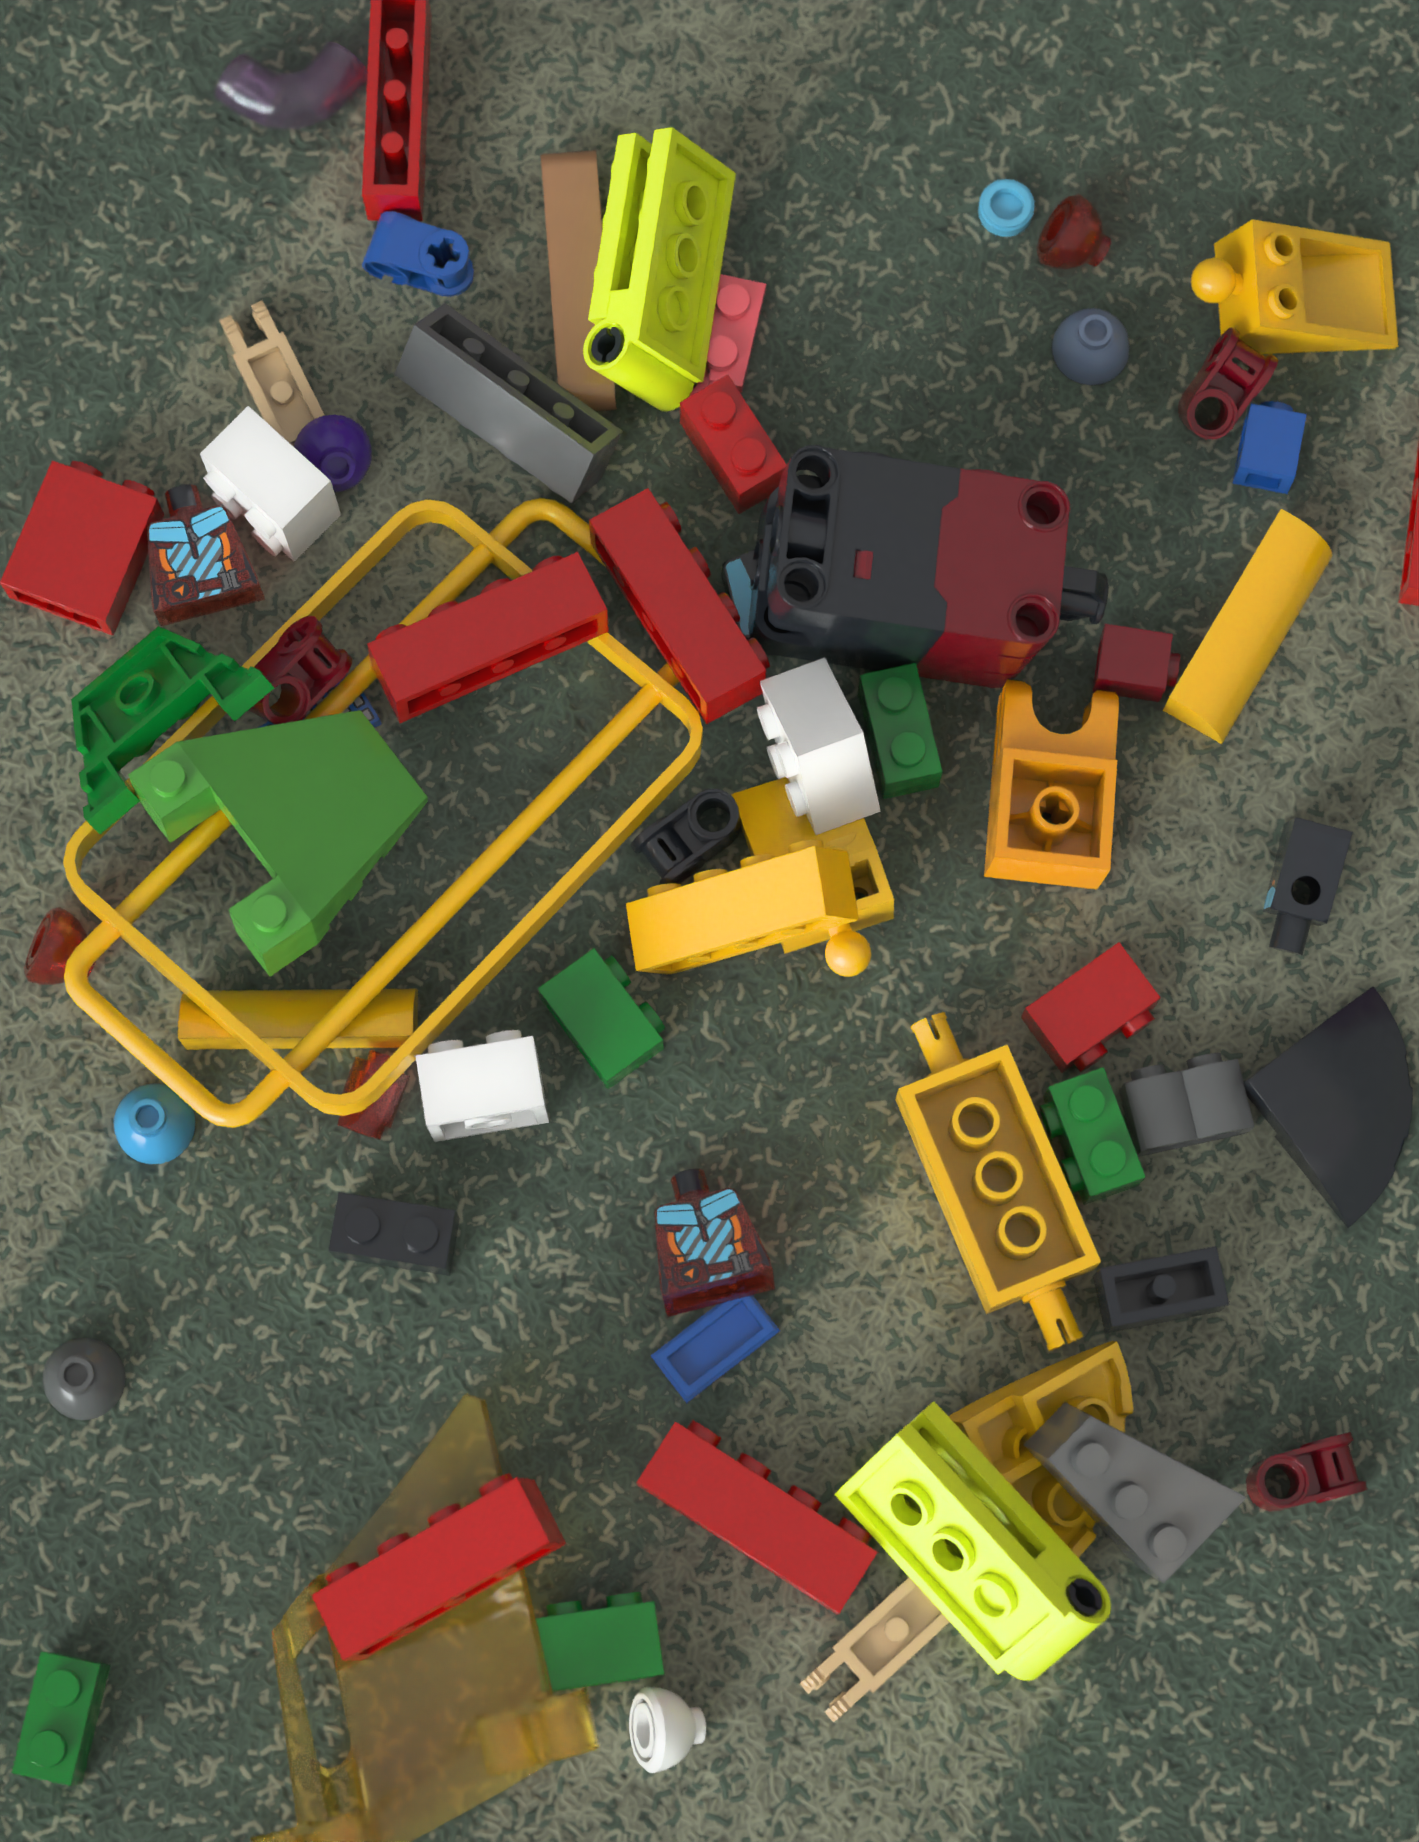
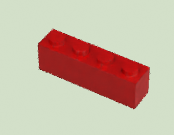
(396, 108)
(679, 605)
(488, 636)
(757, 1517)
(437, 1568)

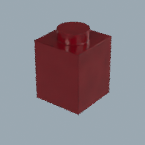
(1135, 663)

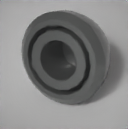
(84, 1378)

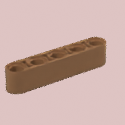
(573, 253)

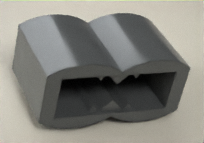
(1185, 1105)

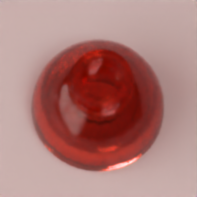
(1073, 236)
(52, 946)

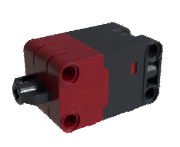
(915, 566)

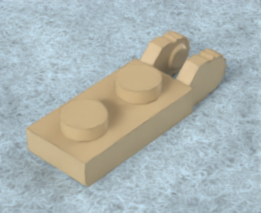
(273, 376)
(880, 1644)

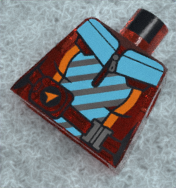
(197, 560)
(707, 1247)

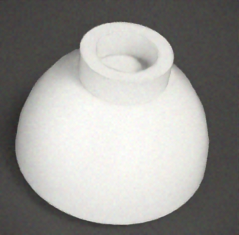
(663, 1728)

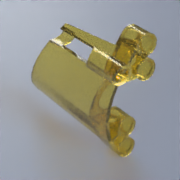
(443, 1709)

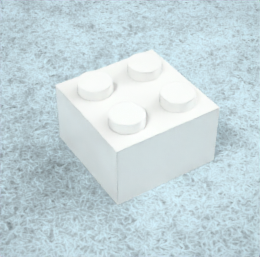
(270, 485)
(817, 747)
(481, 1086)

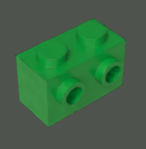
(1092, 1136)

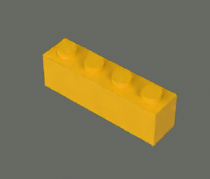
(742, 908)

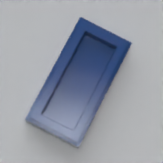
(714, 1345)

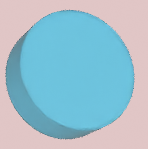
(1006, 207)

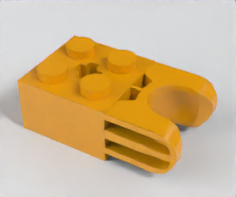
(1055, 775)

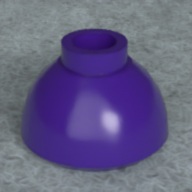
(337, 449)

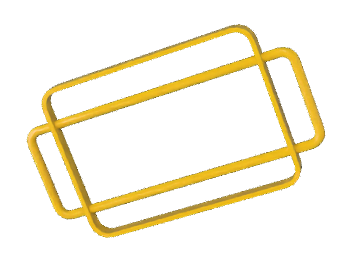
(287, 1071)

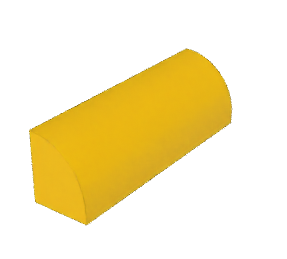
(1250, 627)
(288, 1015)

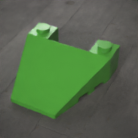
(309, 802)

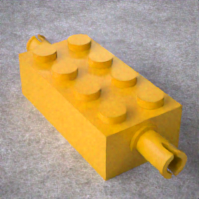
(997, 1180)

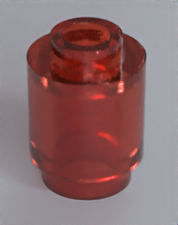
(382, 1112)

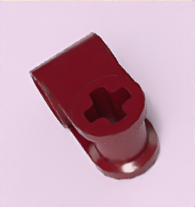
(1227, 383)
(300, 671)
(1315, 1472)

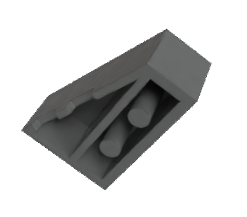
(1135, 1493)

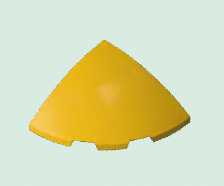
(1006, 1418)

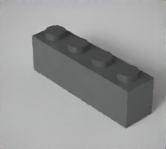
(508, 402)

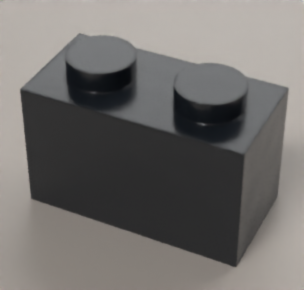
(394, 1234)
(1160, 1289)

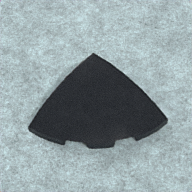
(1342, 1103)

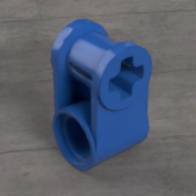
(411, 255)

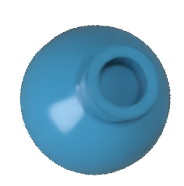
(153, 1124)

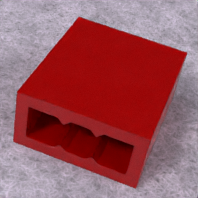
(82, 546)

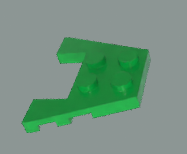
(141, 700)

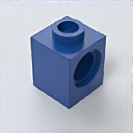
(1269, 447)

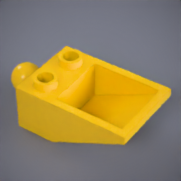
(1301, 289)
(773, 826)

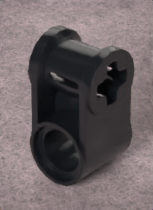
(686, 839)

